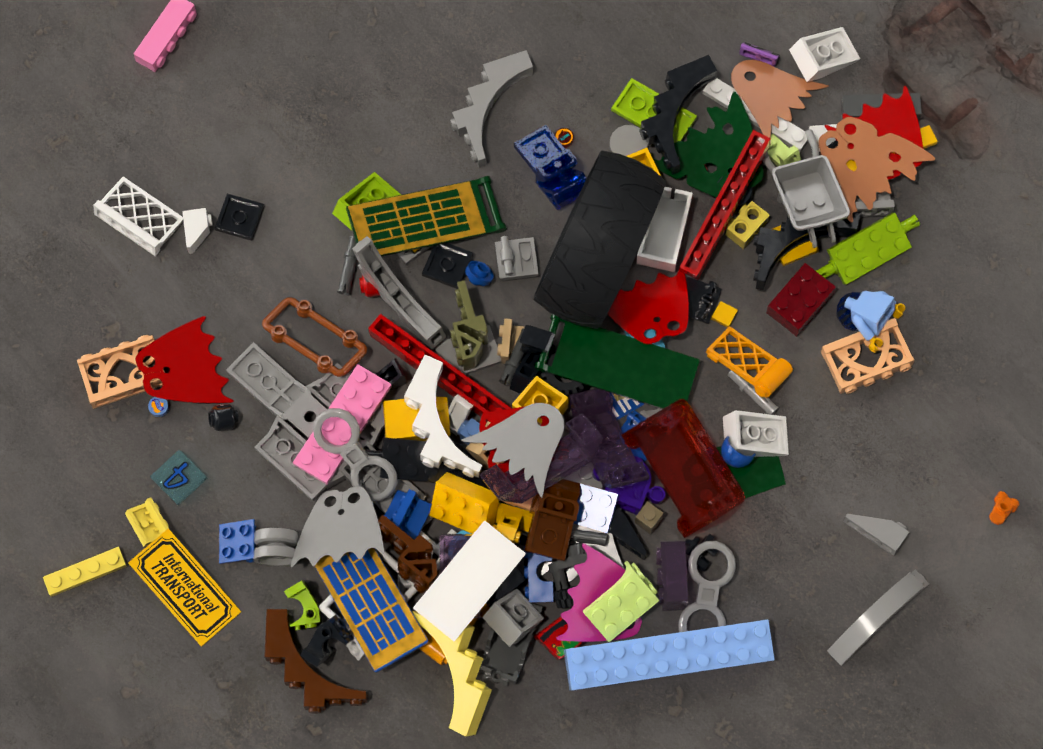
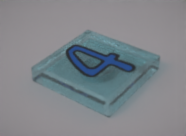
(178, 477)

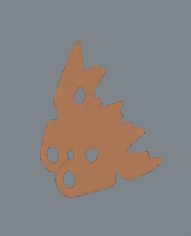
(871, 158)

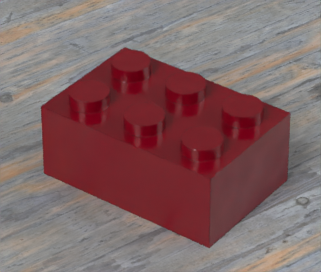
(800, 299)

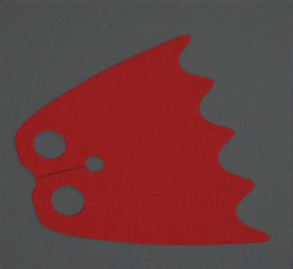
(893, 117)
(663, 299)
(190, 365)

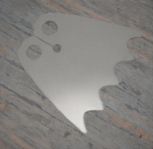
(337, 534)

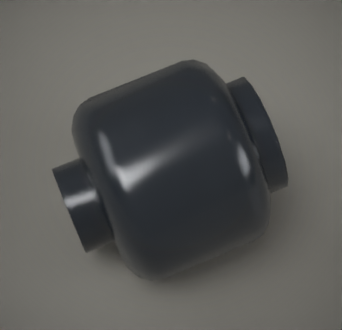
(223, 417)

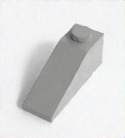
(880, 531)

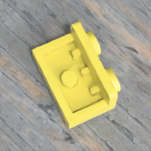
(147, 521)

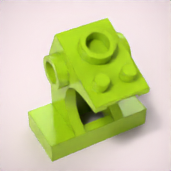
(302, 593)

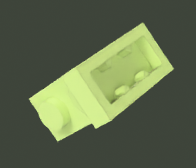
(781, 154)

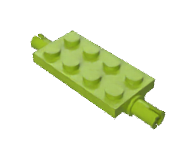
(869, 248)

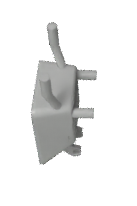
(810, 192)

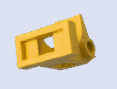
(510, 520)

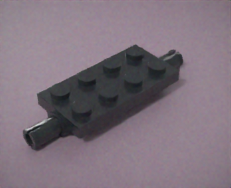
(405, 458)

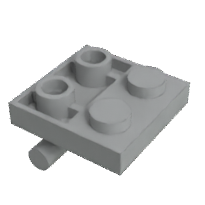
(516, 258)

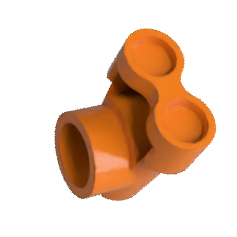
(1002, 508)

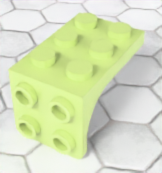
(622, 603)

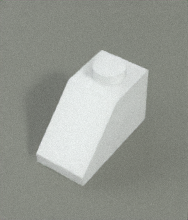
(196, 227)

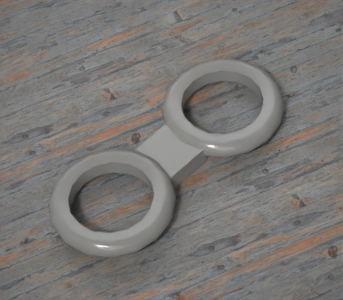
(354, 453)
(707, 590)

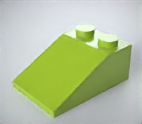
(368, 190)

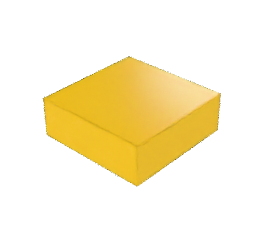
(724, 314)

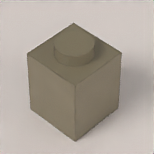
(649, 517)

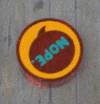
(565, 137)

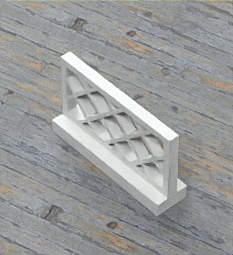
(125, 224)

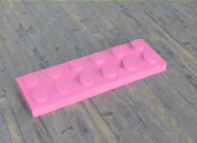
(361, 398)

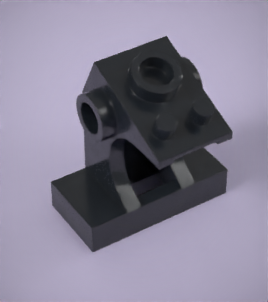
(319, 648)

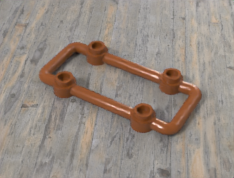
(304, 310)

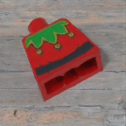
(548, 640)

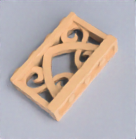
(840, 347)
(112, 356)

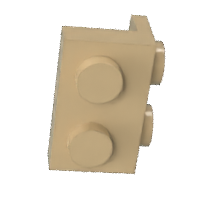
(509, 338)

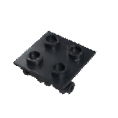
(702, 299)

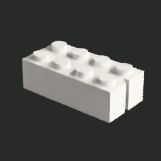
(665, 233)

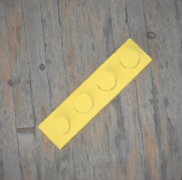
(84, 571)

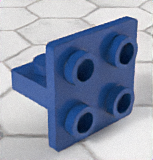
(408, 512)

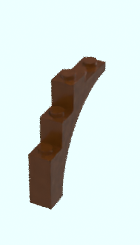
(297, 673)

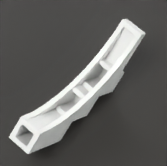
(427, 423)

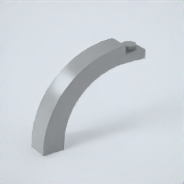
(877, 616)

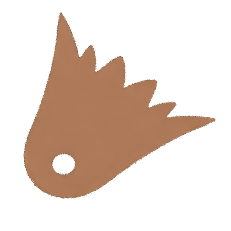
(770, 92)

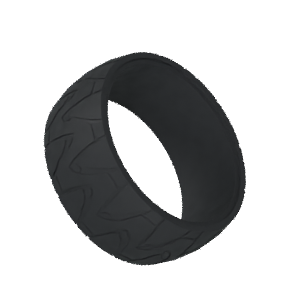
(600, 240)

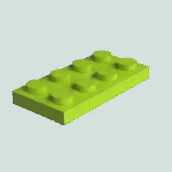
(636, 105)

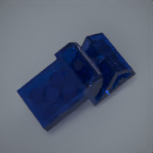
(552, 166)

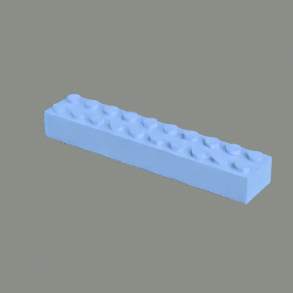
(668, 654)

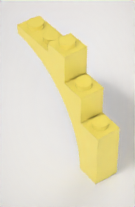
(469, 694)

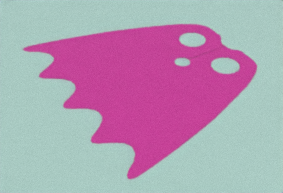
(596, 577)

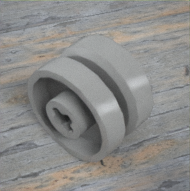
(275, 546)

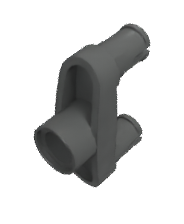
(573, 557)

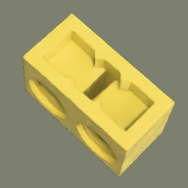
(750, 226)

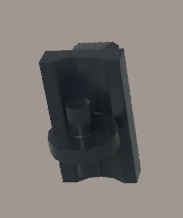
(702, 563)

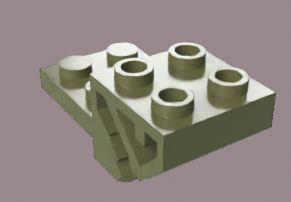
(469, 332)

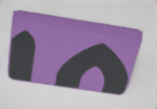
(760, 54)

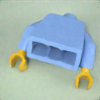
(871, 314)

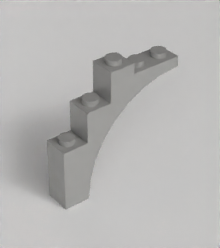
(497, 78)
(395, 295)

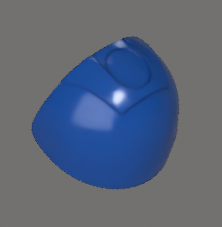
(733, 457)

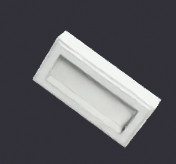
(458, 413)

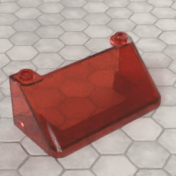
(687, 465)

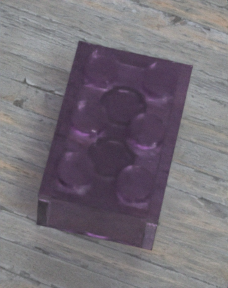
(672, 575)

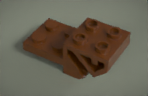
(553, 520)
(415, 556)

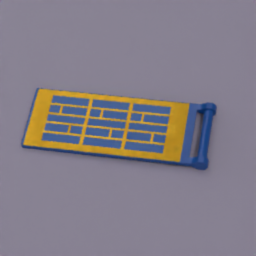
(372, 607)

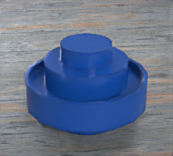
(479, 273)

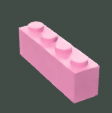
(165, 33)

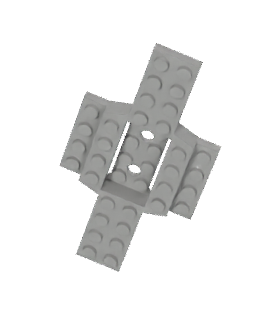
(291, 402)

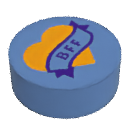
(158, 407)

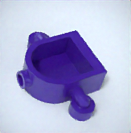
(633, 495)

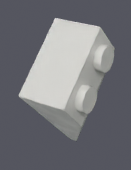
(823, 53)
(756, 433)

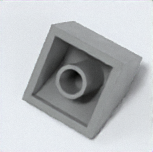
(512, 617)

